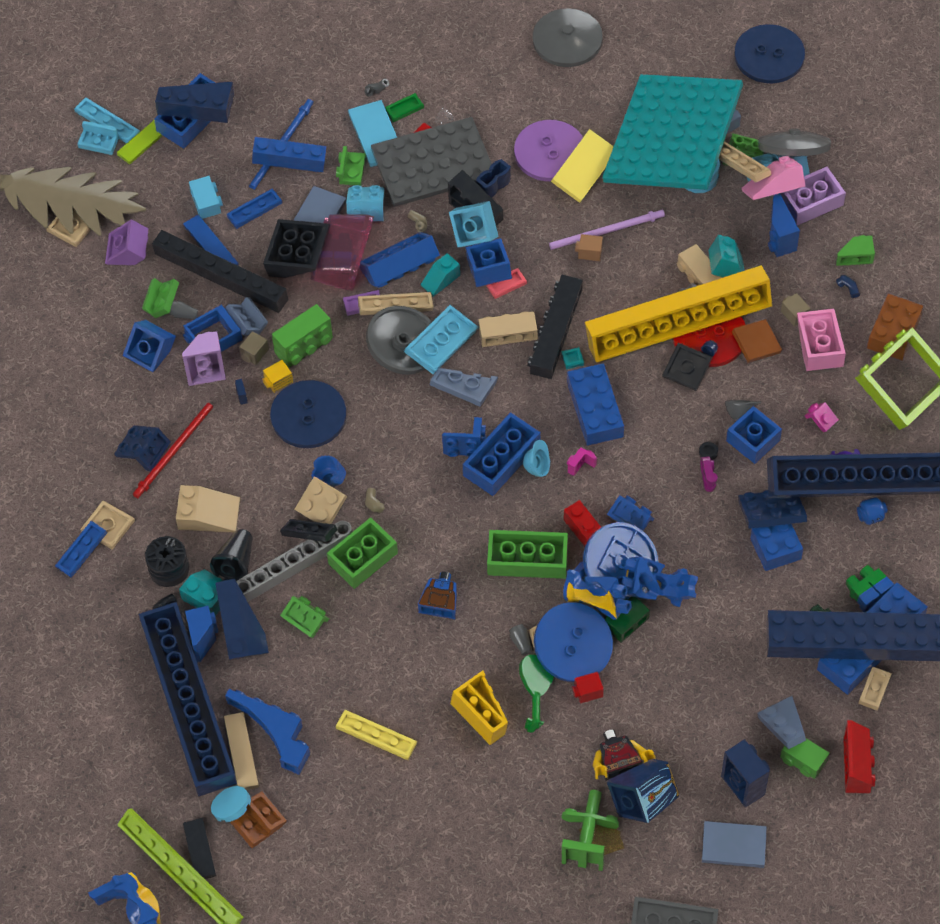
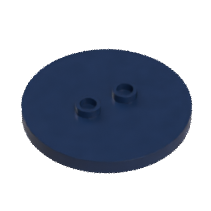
(769, 53)
(308, 414)

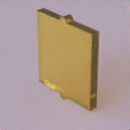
(608, 838)

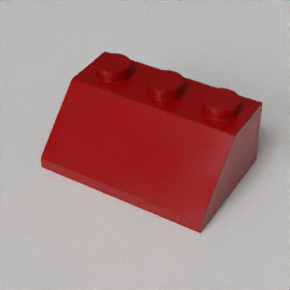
(858, 758)

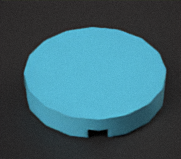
(230, 803)

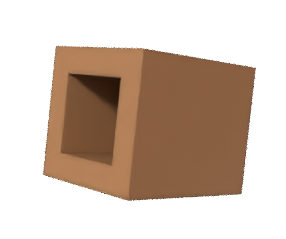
(589, 247)

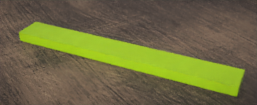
(178, 869)

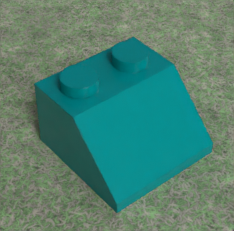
(725, 257)
(201, 591)

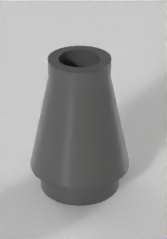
(182, 310)
(520, 637)

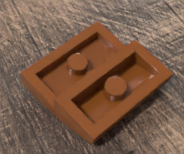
(259, 820)

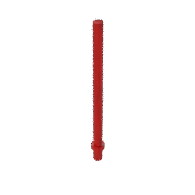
(144, 485)

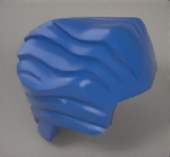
(329, 470)

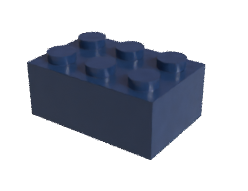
(745, 772)

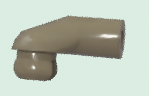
(420, 220)
(371, 502)

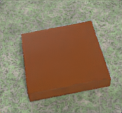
(756, 341)

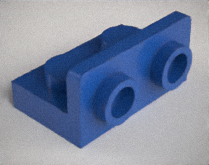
(626, 511)

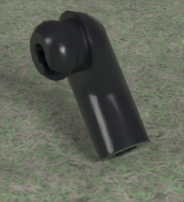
(164, 601)

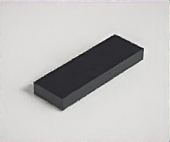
(308, 530)
(199, 848)

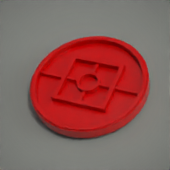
(720, 333)

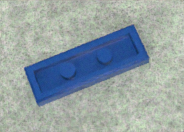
(254, 208)
(81, 549)

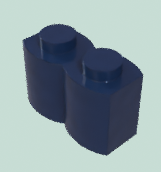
(495, 178)

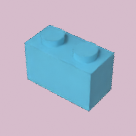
(205, 197)

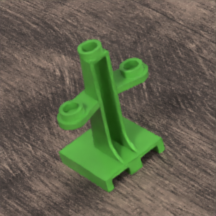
(584, 850)

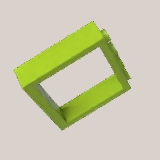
(880, 396)

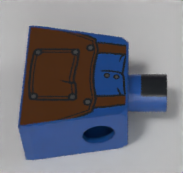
(439, 597)

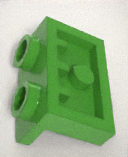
(350, 167)
(160, 297)
(304, 616)

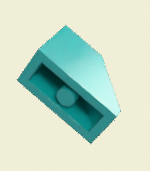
(441, 274)

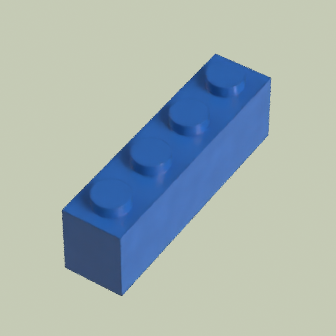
(288, 154)

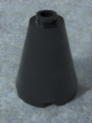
(233, 557)

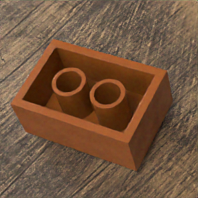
(893, 318)

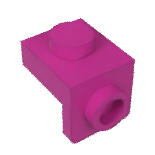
(822, 416)
(582, 456)

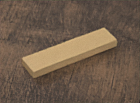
(373, 304)
(241, 751)

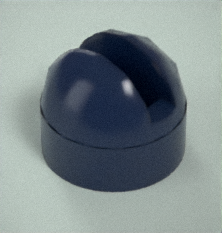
(710, 348)

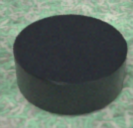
(708, 449)

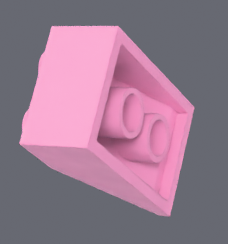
(785, 176)
(821, 340)

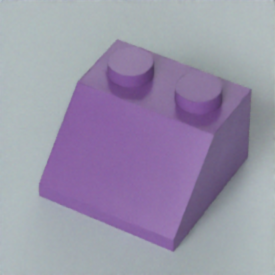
(127, 244)

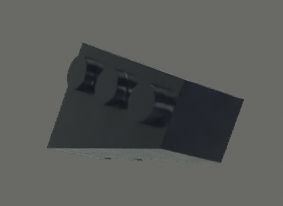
(465, 192)

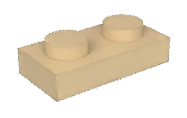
(875, 688)

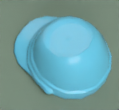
(537, 459)

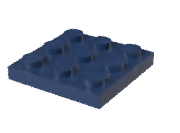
(765, 511)

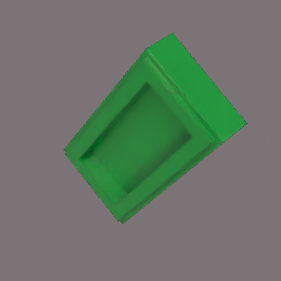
(404, 107)

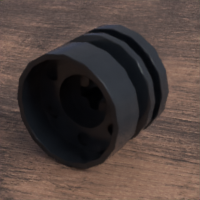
(167, 561)

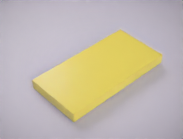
(583, 166)

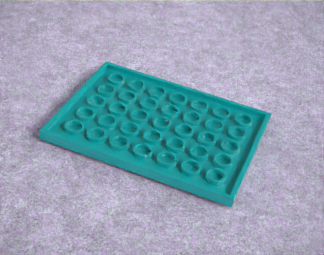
(673, 131)

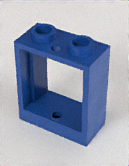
(210, 318)

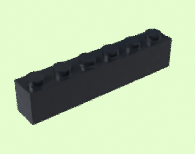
(556, 326)

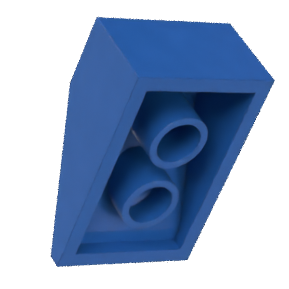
(783, 228)

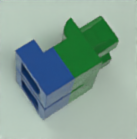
(870, 589)

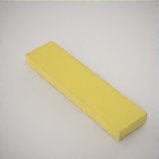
(376, 734)

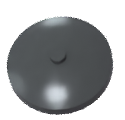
(567, 37)
(794, 143)
(391, 333)

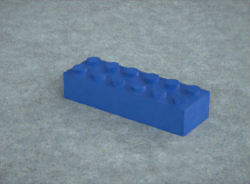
(850, 672)

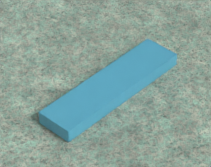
(99, 115)

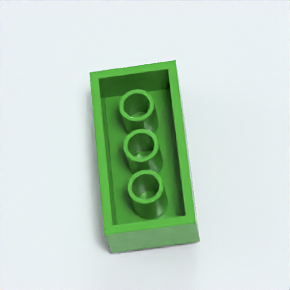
(527, 554)

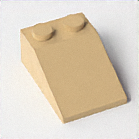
(206, 510)

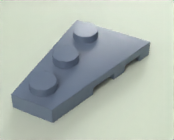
(467, 387)
(784, 722)

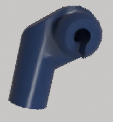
(850, 284)

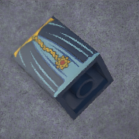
(643, 790)

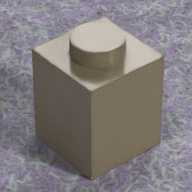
(791, 306)
(253, 348)

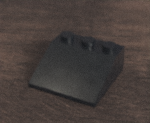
(295, 248)

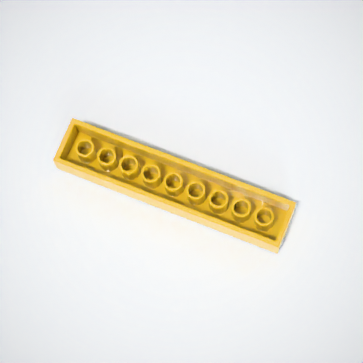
(678, 313)

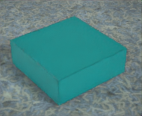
(572, 358)

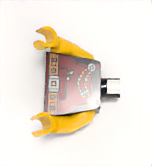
(618, 755)

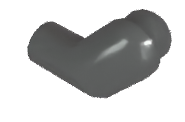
(373, 88)

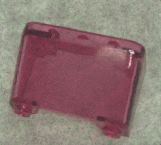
(343, 250)

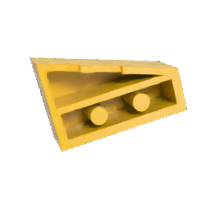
(479, 708)

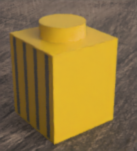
(277, 376)

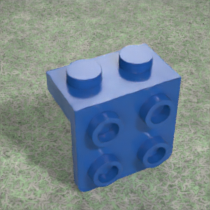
(462, 443)

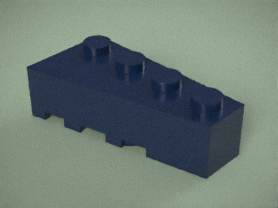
(196, 101)

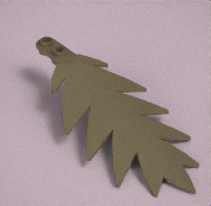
(63, 195)

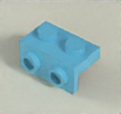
(98, 138)

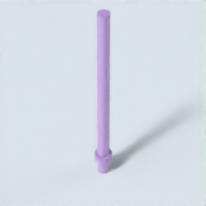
(651, 216)

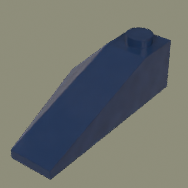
(241, 628)

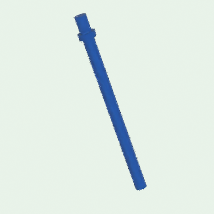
(303, 110)

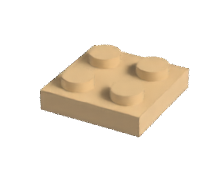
(320, 502)

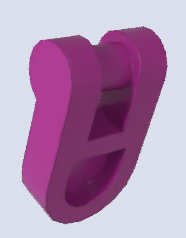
(708, 477)

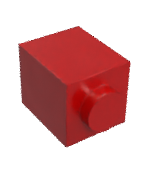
(588, 687)

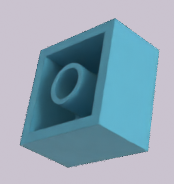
(473, 224)

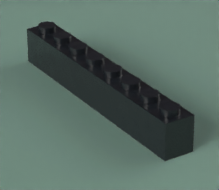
(220, 271)

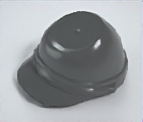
(738, 408)

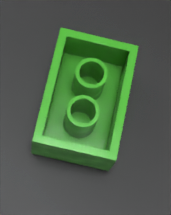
(302, 336)
(362, 553)

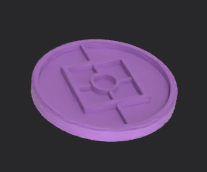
(545, 148)

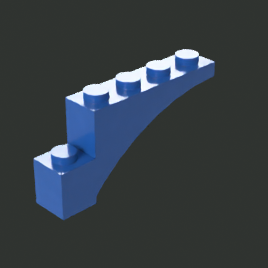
(279, 725)

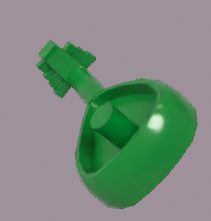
(536, 682)

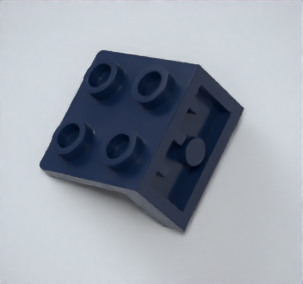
(144, 445)

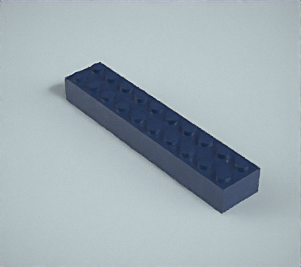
(853, 475)
(853, 635)
(187, 699)

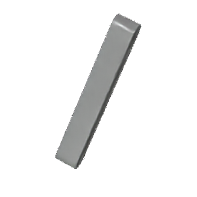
(289, 569)

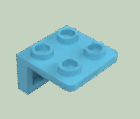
(366, 201)

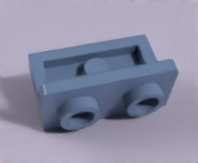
(247, 317)

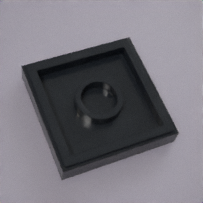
(687, 367)

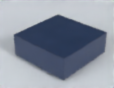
(241, 391)

